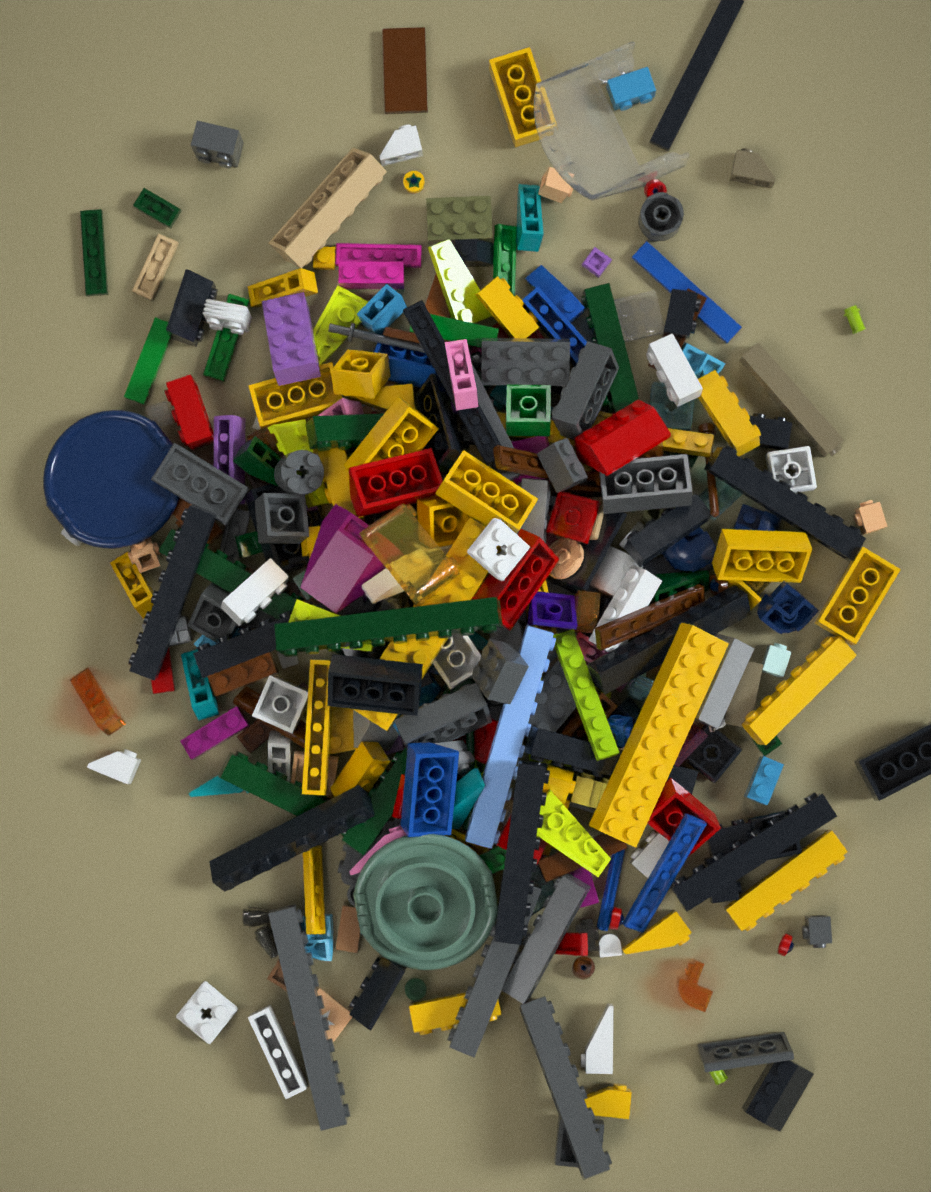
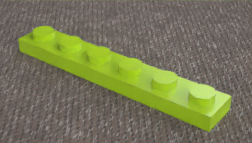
(585, 695)

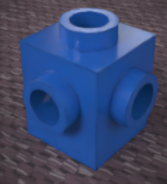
(621, 728)

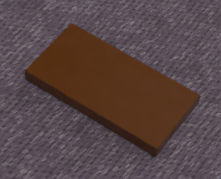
(405, 70)

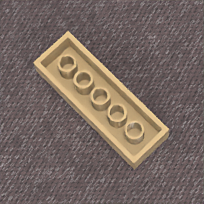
(327, 207)

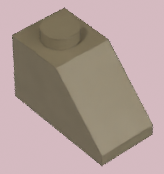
(751, 169)

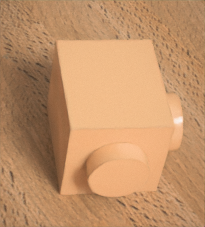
(554, 186)
(870, 517)

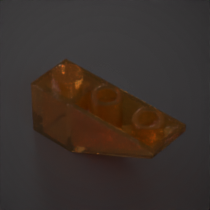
(97, 702)

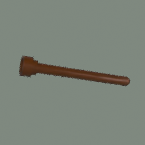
(709, 428)

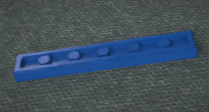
(671, 278)
(664, 873)

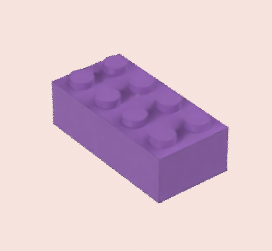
(291, 339)

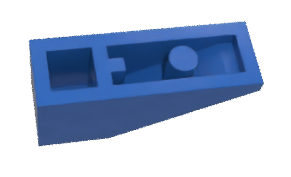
(556, 292)

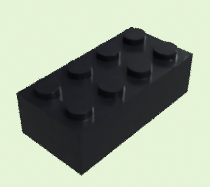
(897, 763)

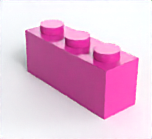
(371, 275)

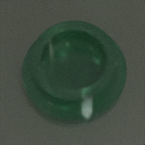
(415, 989)

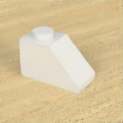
(402, 146)
(117, 765)

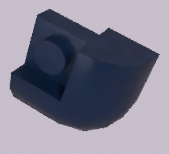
(754, 519)
(691, 552)
(786, 609)

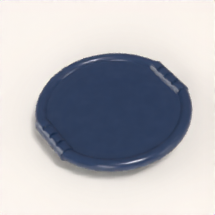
(102, 480)

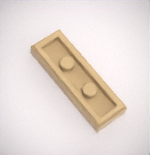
(155, 267)

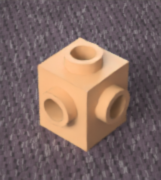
(145, 555)

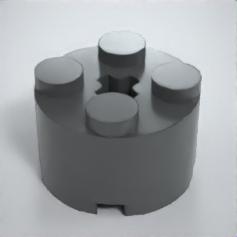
(667, 207)
(310, 467)

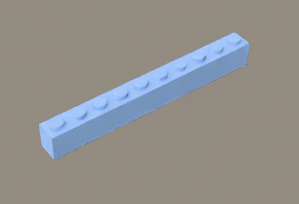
(508, 740)

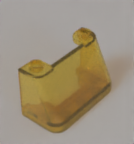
(410, 554)

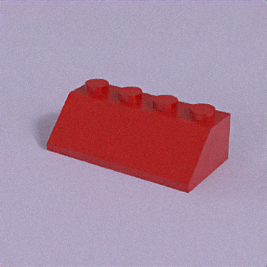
(621, 437)
(393, 482)
(522, 582)

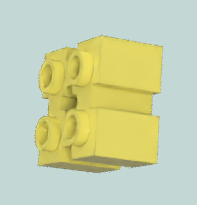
(587, 790)

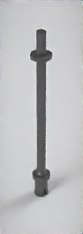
(476, 358)

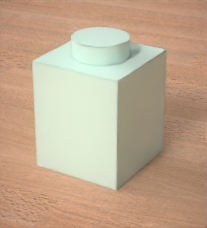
(776, 660)

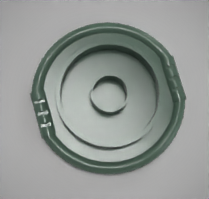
(425, 901)

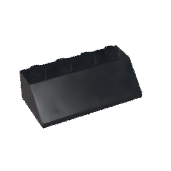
(436, 406)
(594, 554)
(374, 684)

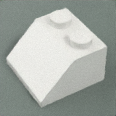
(612, 571)
(281, 703)

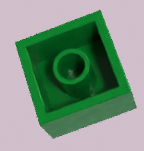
(528, 410)

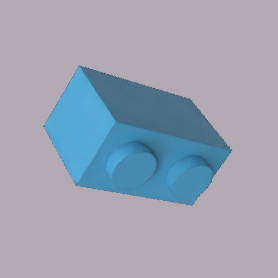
(631, 89)
(382, 310)
(763, 780)

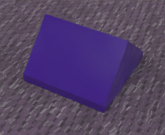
(552, 611)

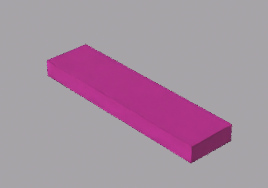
(350, 252)

